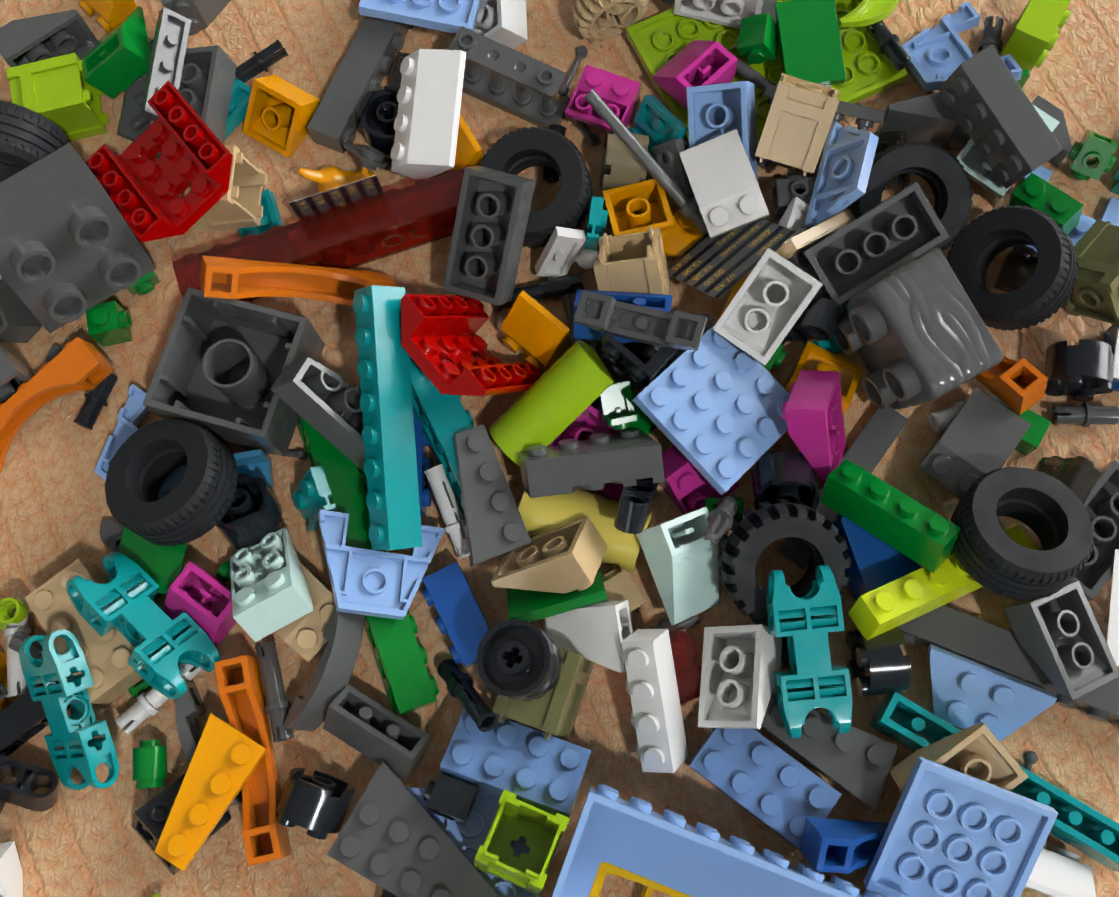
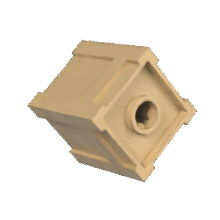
(798, 123)
(241, 203)
(632, 263)

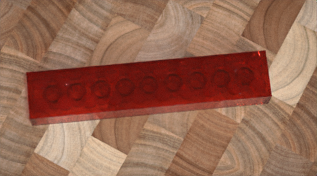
(347, 234)

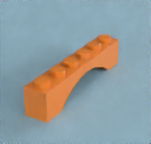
(251, 278)
(72, 370)
(244, 704)

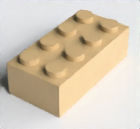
(104, 655)

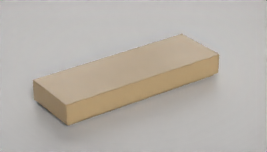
(811, 236)

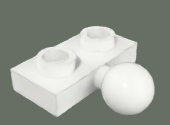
(562, 250)

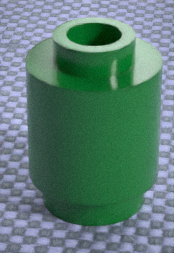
(149, 764)

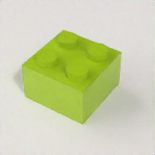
(1036, 31)

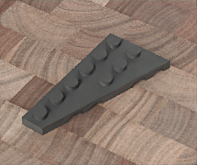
(402, 847)

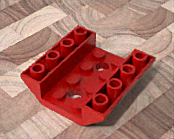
(152, 190)
(443, 343)

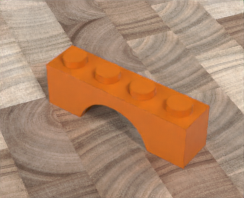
(1015, 383)

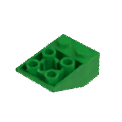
(119, 56)

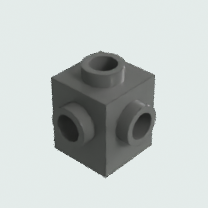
(789, 188)

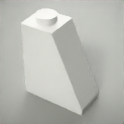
(594, 631)

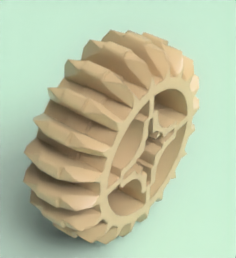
(607, 17)

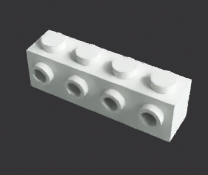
(654, 700)

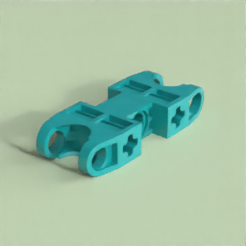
(130, 608)
(811, 678)
(78, 730)

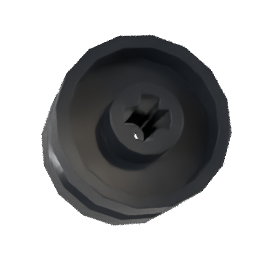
(499, 658)

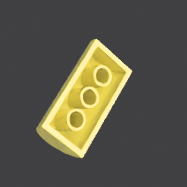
(554, 511)

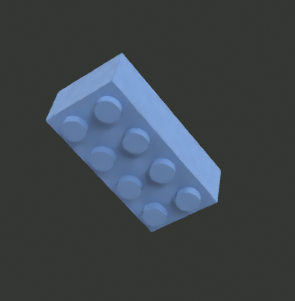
(519, 761)
(763, 780)

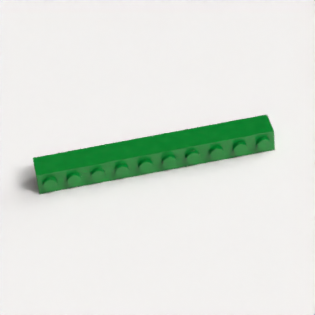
(391, 640)

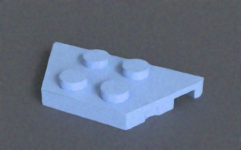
(842, 172)
(974, 693)

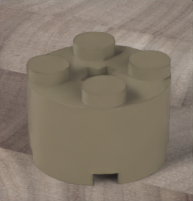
(619, 164)

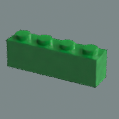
(890, 515)

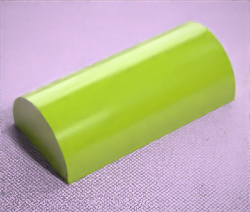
(552, 401)

